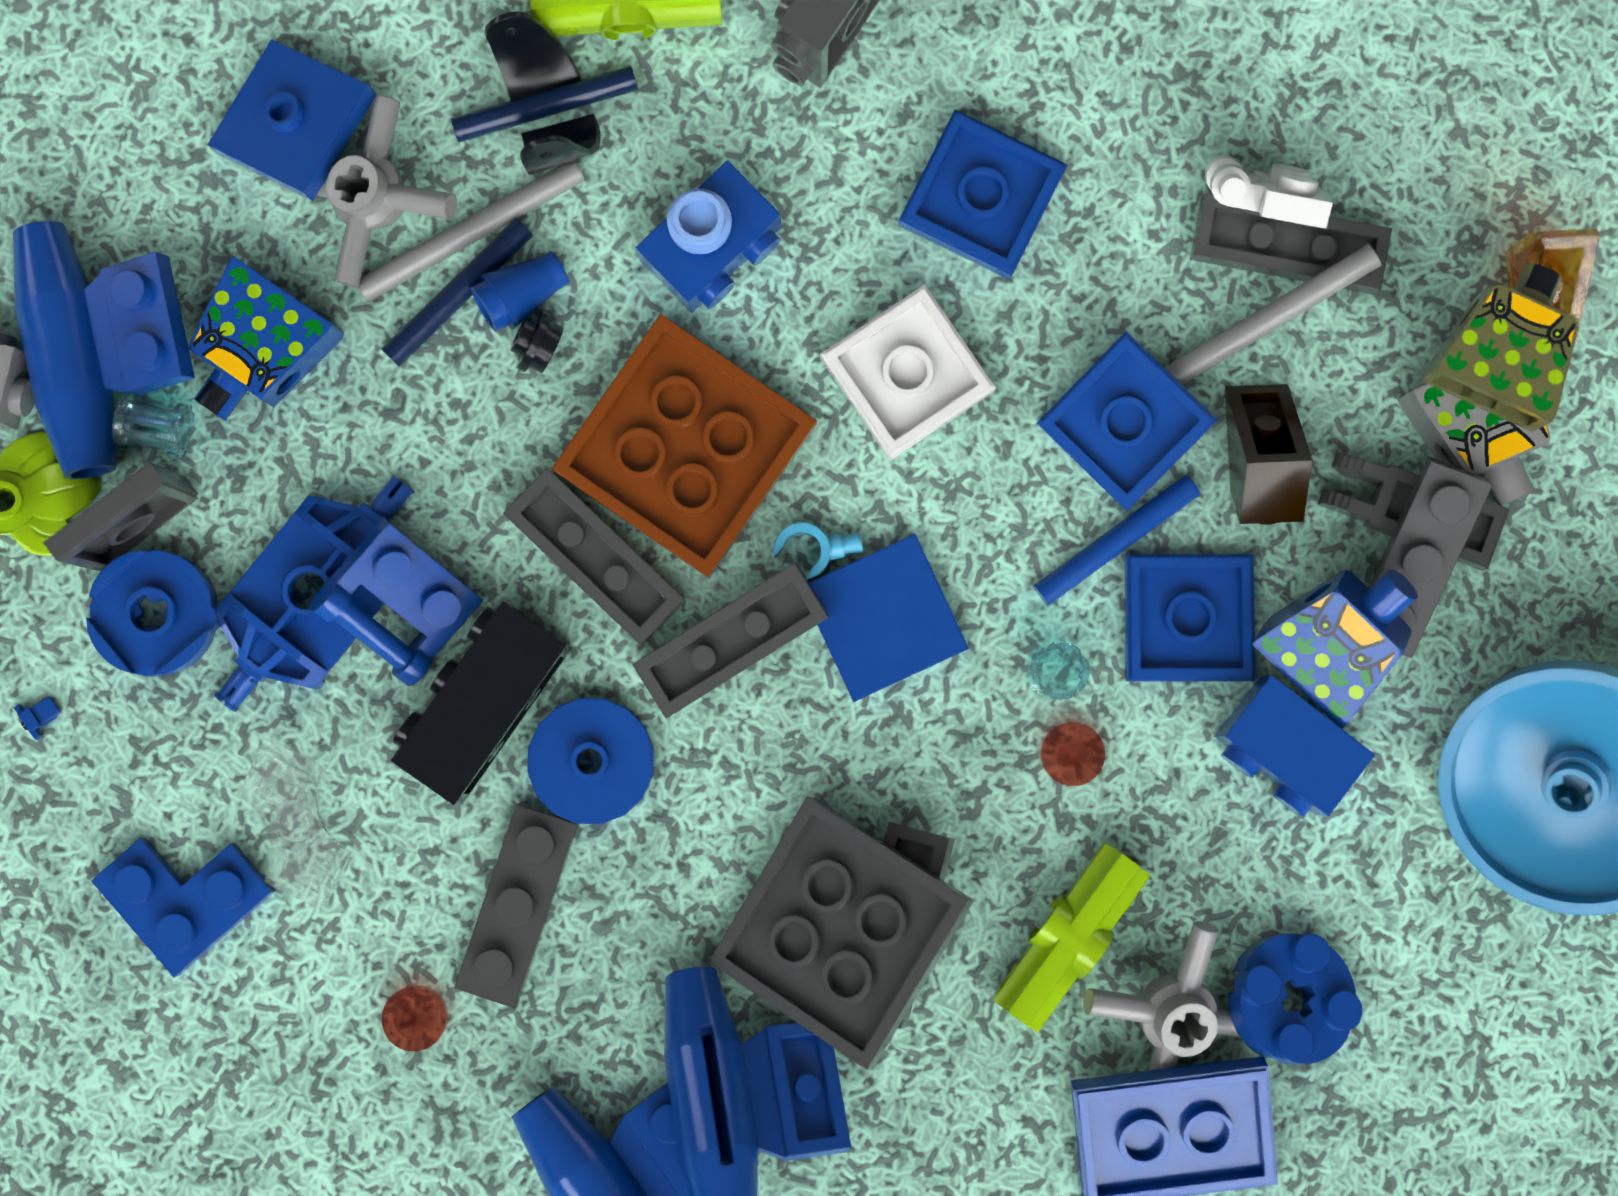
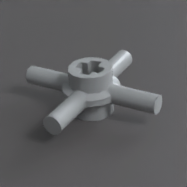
(385, 193)
(1174, 1008)

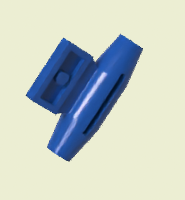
(92, 340)
(739, 1099)
(580, 1161)

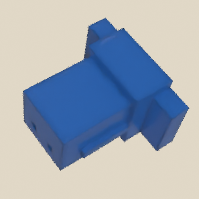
(38, 716)

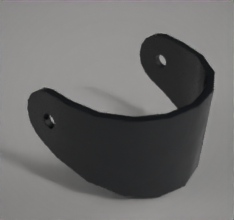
(535, 62)

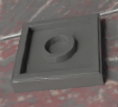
(122, 518)

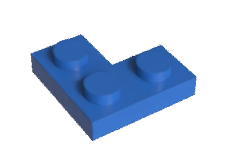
(178, 917)

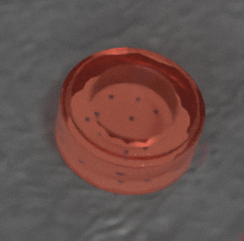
(1072, 754)
(415, 1018)

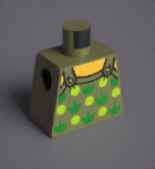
(1509, 351)

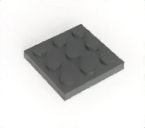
(840, 932)

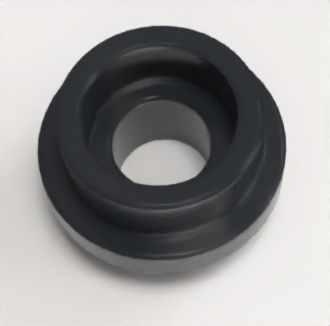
(536, 342)

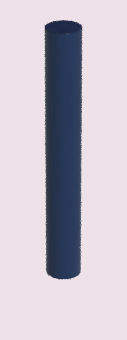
(544, 104)
(456, 292)

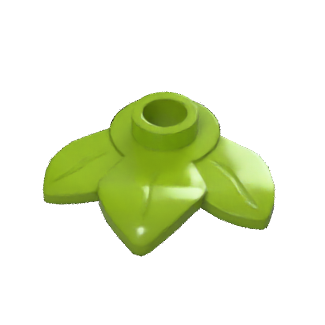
(40, 493)

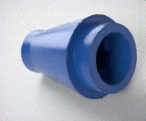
(518, 290)

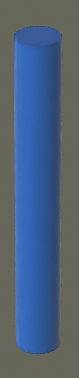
(1116, 540)

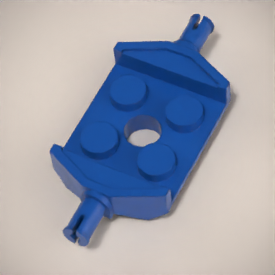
(261, 614)

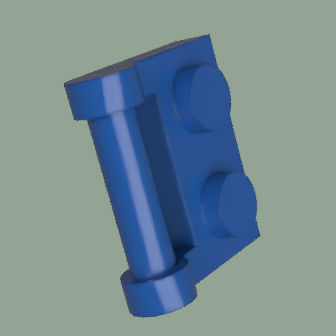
(411, 586)

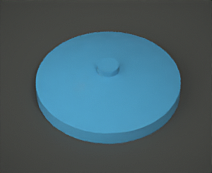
(1537, 785)

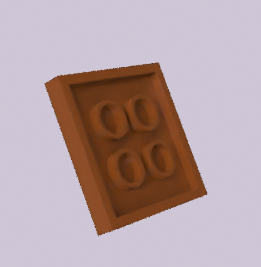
(684, 446)

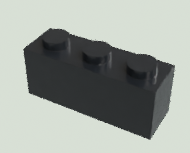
(478, 702)

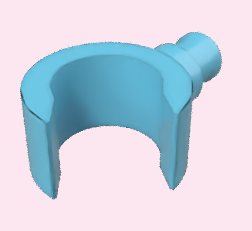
(831, 546)

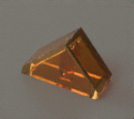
(1567, 253)

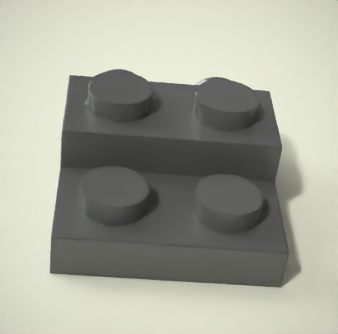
(816, 36)

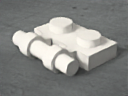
(1280, 195)

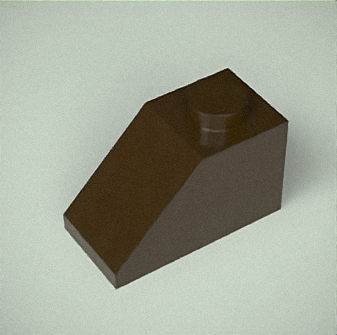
(1266, 454)

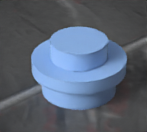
(699, 221)

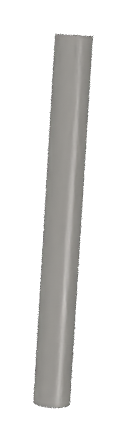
(470, 230)
(1274, 314)

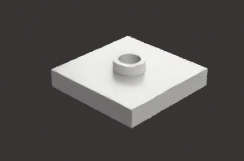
(907, 372)

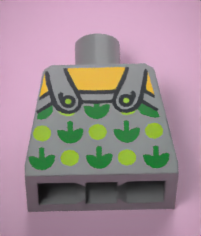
(1474, 439)

